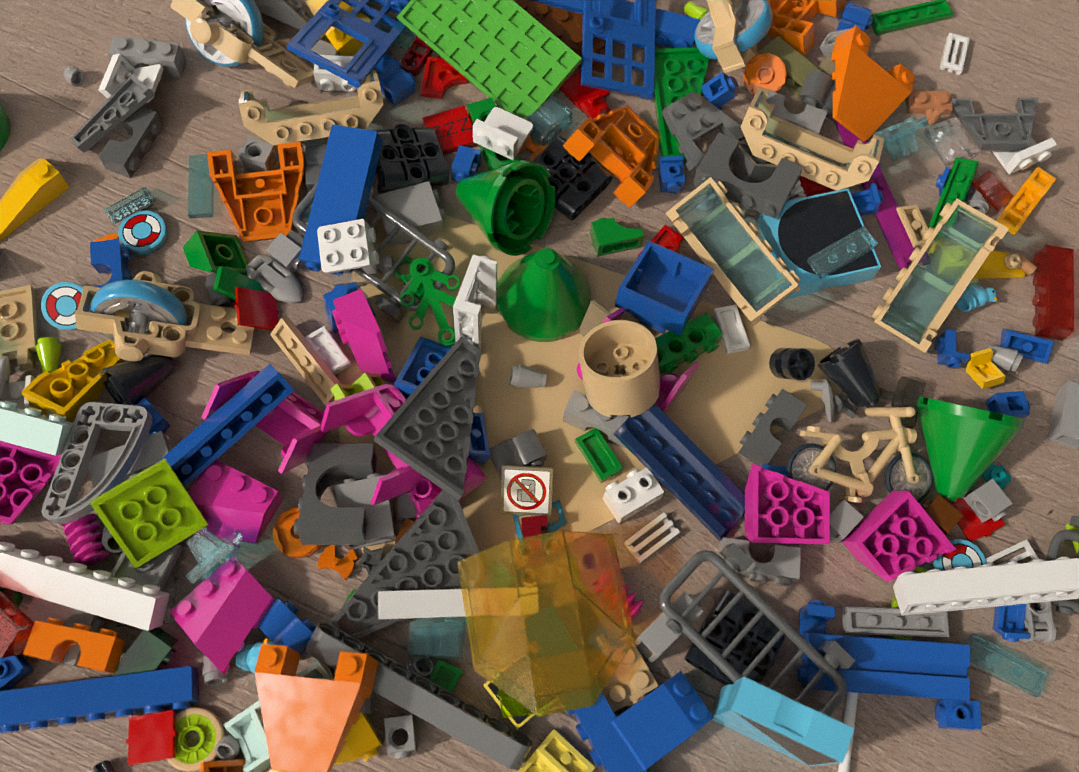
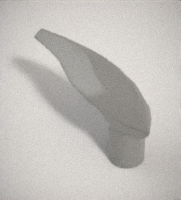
(827, 396)

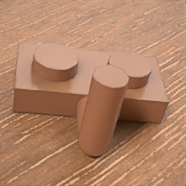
(929, 103)

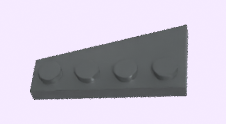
(115, 110)

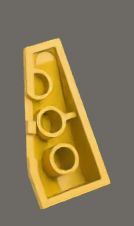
(343, 43)
(29, 194)
(72, 384)
(360, 743)

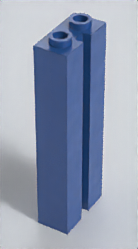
(342, 186)
(894, 666)

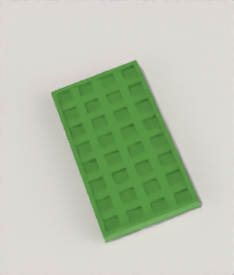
(495, 49)

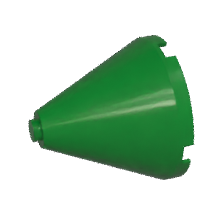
(510, 204)
(543, 296)
(963, 443)

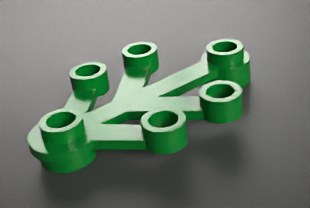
(431, 297)

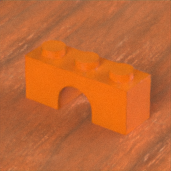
(53, 639)

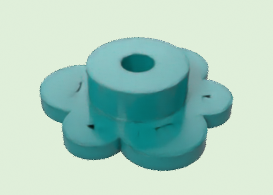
(994, 471)

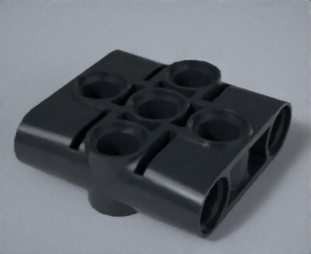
(410, 158)
(585, 177)
(730, 628)

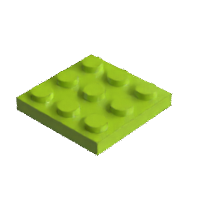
(149, 513)

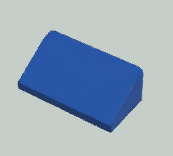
(1030, 346)
(479, 445)

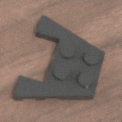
(693, 119)
(999, 130)

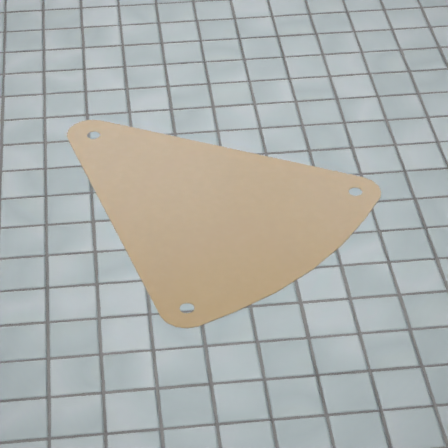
(710, 410)

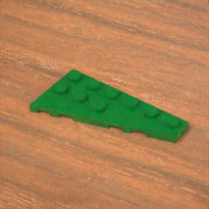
(675, 76)

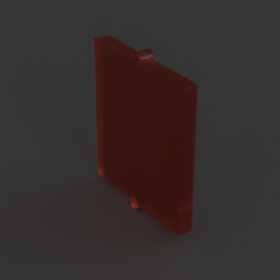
(992, 190)

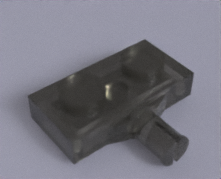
(905, 396)

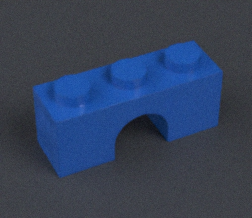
(111, 257)

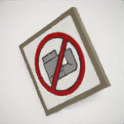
(526, 490)

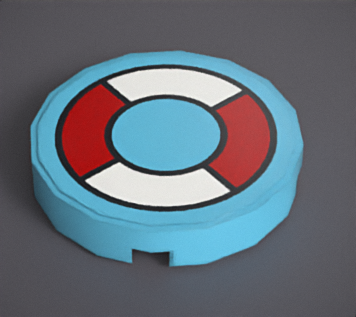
(143, 232)
(61, 303)
(965, 555)

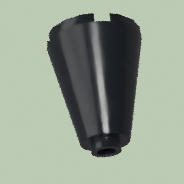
(852, 373)
(136, 380)

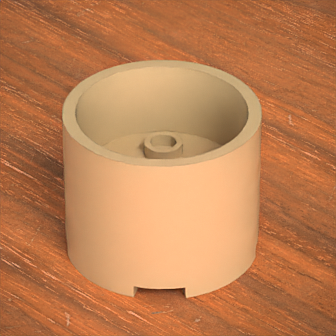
(620, 368)

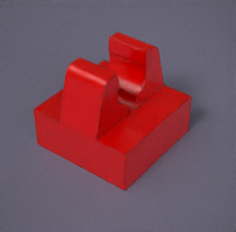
(594, 106)

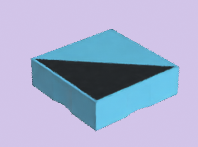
(782, 723)

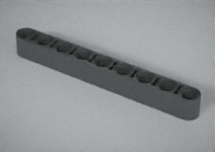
(427, 699)

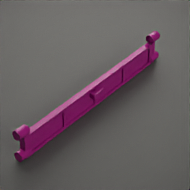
(887, 214)

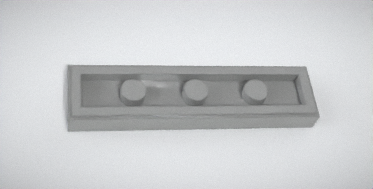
(891, 623)

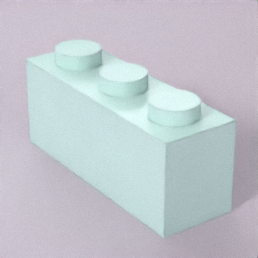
(32, 429)

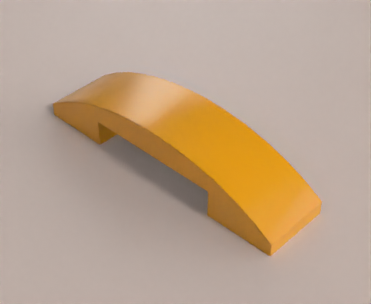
(1025, 200)

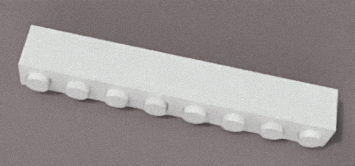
(987, 586)
(82, 588)

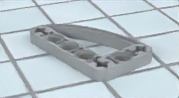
(139, 430)

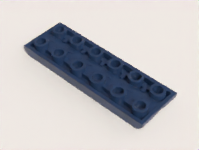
(683, 470)

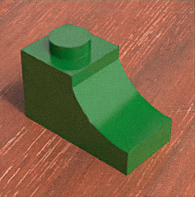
(612, 238)

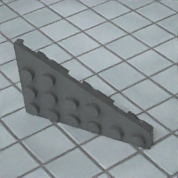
(436, 420)
(419, 561)

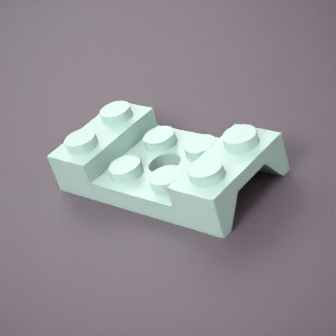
(250, 730)

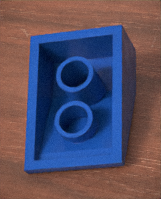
(419, 364)
(662, 720)

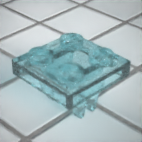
(901, 137)
(209, 551)

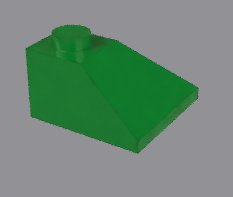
(213, 250)

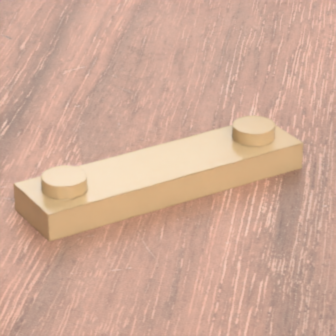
(305, 359)

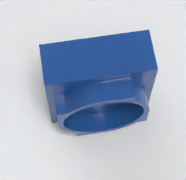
(663, 288)

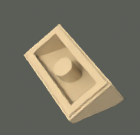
(913, 224)

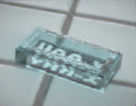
(129, 205)

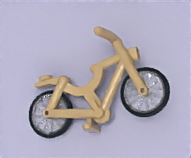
(905, 472)

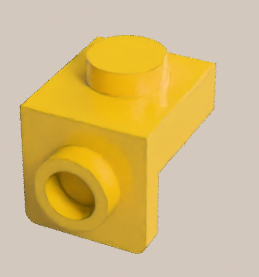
(983, 370)

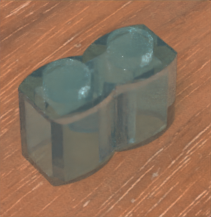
(549, 121)
(436, 639)

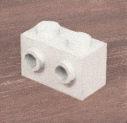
(328, 81)
(632, 494)

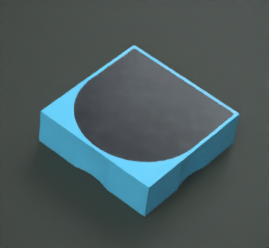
(809, 227)

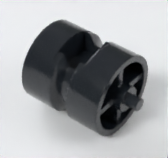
(792, 363)

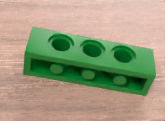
(480, 111)
(701, 329)

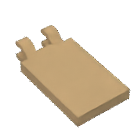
(18, 325)

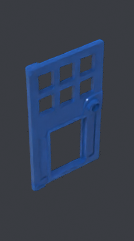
(631, 33)
(376, 41)

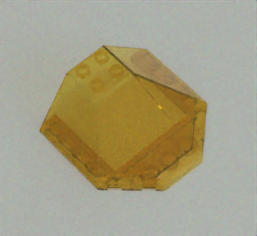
(547, 618)

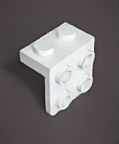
(120, 70)
(502, 132)
(1022, 159)
(347, 247)

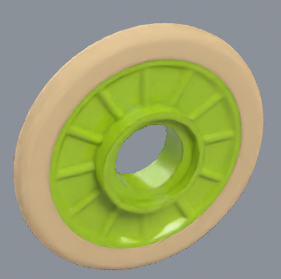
(210, 732)

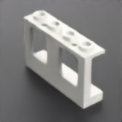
(476, 290)

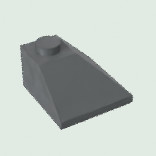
(749, 167)

